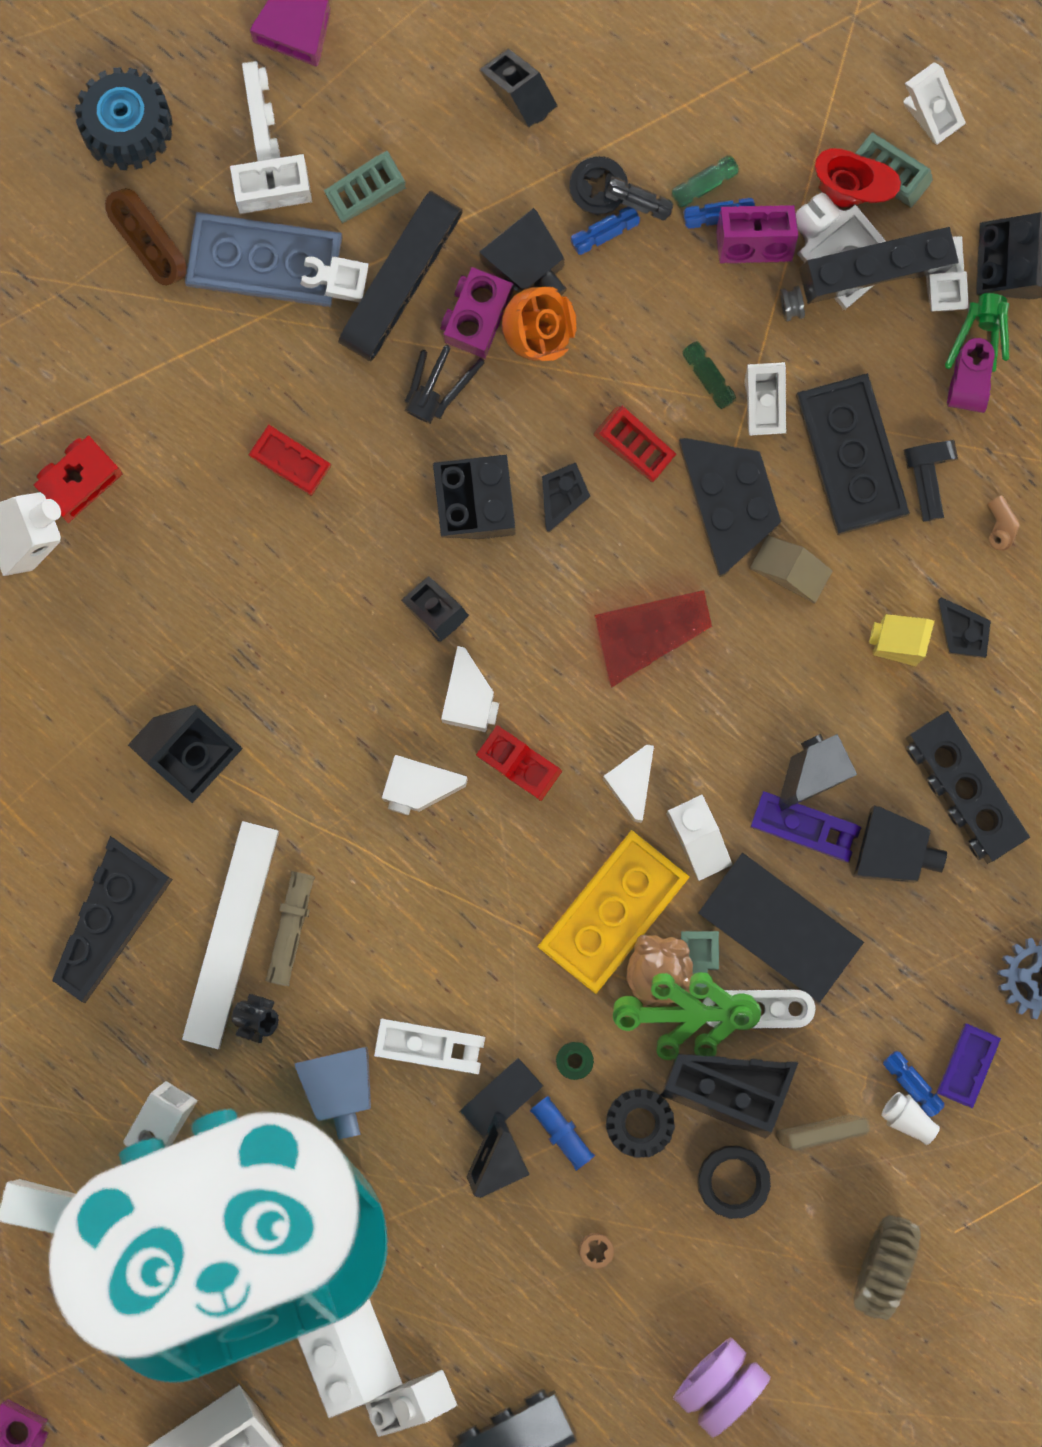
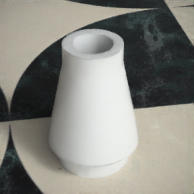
(908, 1117)

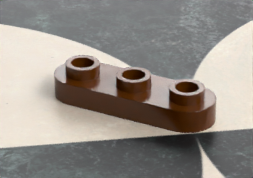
(145, 236)

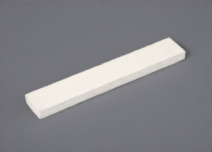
(230, 935)

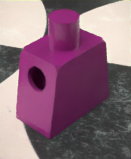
(293, 28)

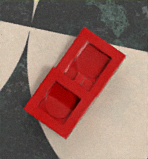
(519, 763)

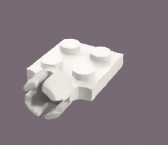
(834, 231)

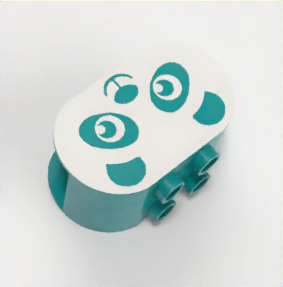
(218, 1245)

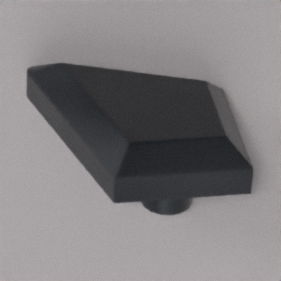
(562, 494)
(964, 630)

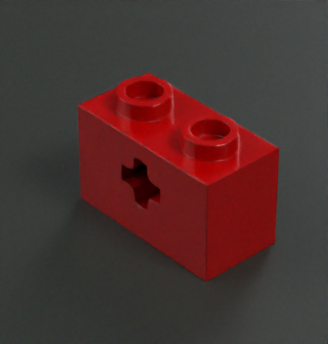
(94, 467)

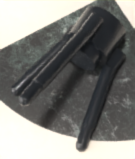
(424, 402)

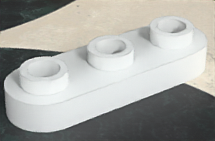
(260, 112)
(776, 1007)

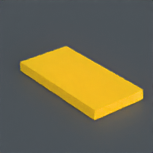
(613, 912)

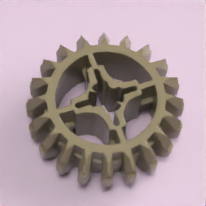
(887, 1267)

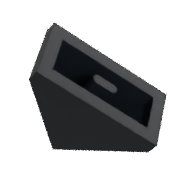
(497, 1160)

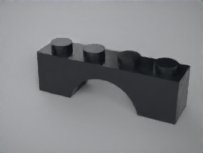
(878, 263)

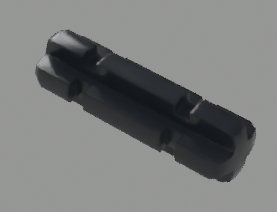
(638, 198)

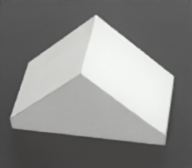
(630, 782)

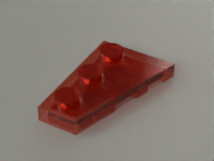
(649, 630)

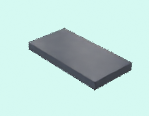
(258, 258)

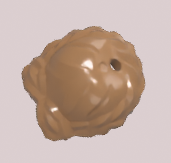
(658, 956)

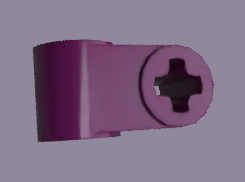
(971, 382)

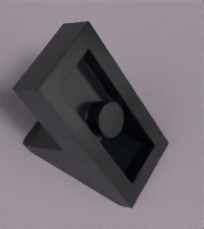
(435, 609)

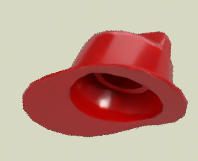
(854, 178)

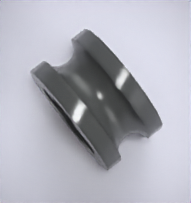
(792, 303)

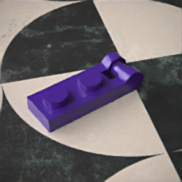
(805, 827)

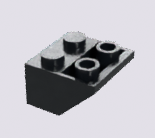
(1011, 257)
(474, 498)

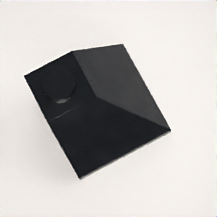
(185, 749)

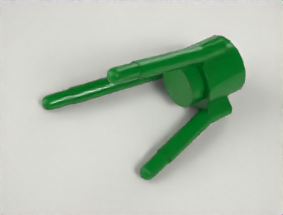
(991, 316)

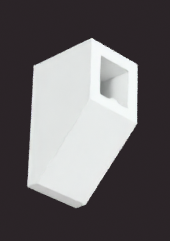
(411, 1404)

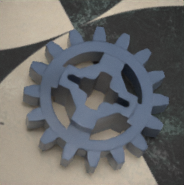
(1023, 976)

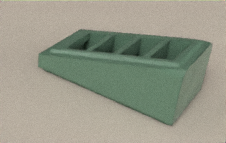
(358, 176)
(923, 177)

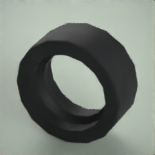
(761, 1191)

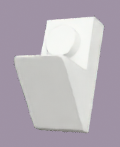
(933, 103)
(766, 398)

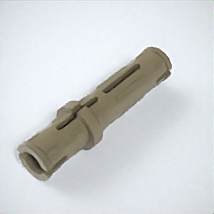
(291, 922)

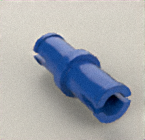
(562, 1133)

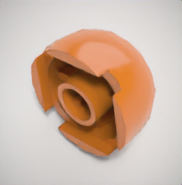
(539, 324)

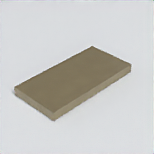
(823, 1131)

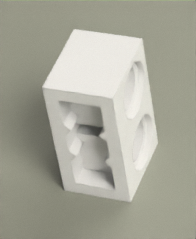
(271, 184)

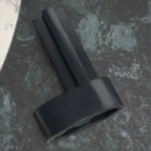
(923, 461)

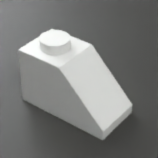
(469, 696)
(418, 785)
(699, 837)

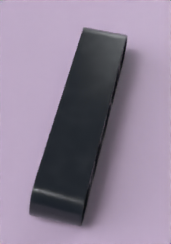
(400, 276)

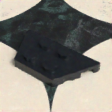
(731, 498)

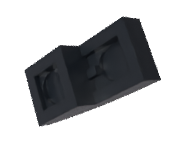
(501, 1096)

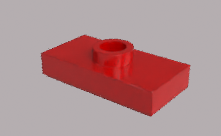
(289, 460)

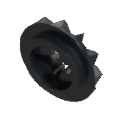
(594, 169)

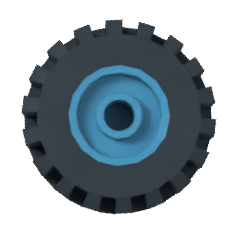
(124, 118)

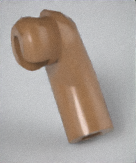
(1005, 526)

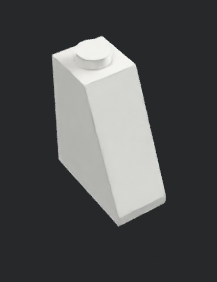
(33, 1205)

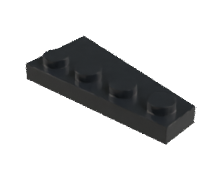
(116, 907)

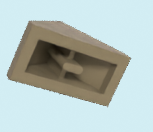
(791, 568)

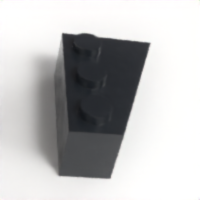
(731, 1089)

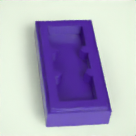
(968, 1065)

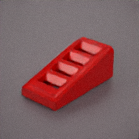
(615, 444)

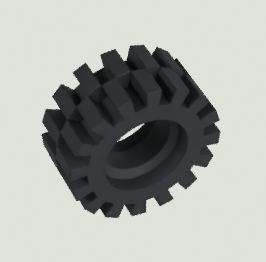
(663, 1123)

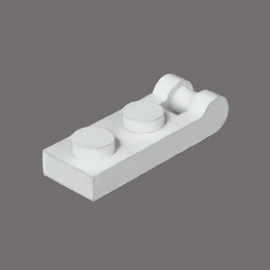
(427, 1046)

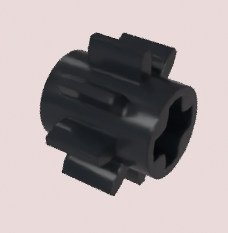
(255, 1018)

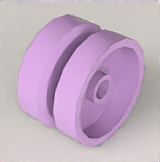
(720, 1385)

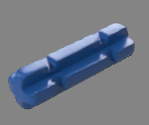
(709, 214)
(605, 230)
(913, 1084)

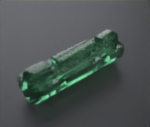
(705, 181)
(709, 375)

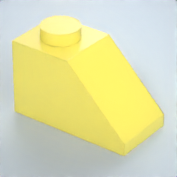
(901, 638)

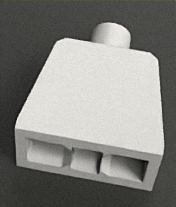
(27, 532)
(162, 1115)

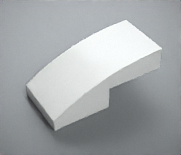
(949, 288)

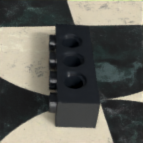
(986, 796)

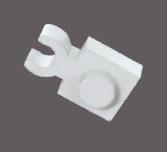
(343, 277)

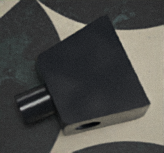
(525, 255)
(896, 849)

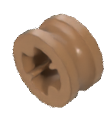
(607, 1252)

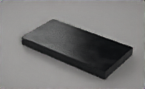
(852, 454)
(780, 927)

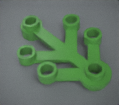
(691, 1013)

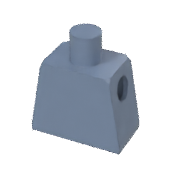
(338, 1088)

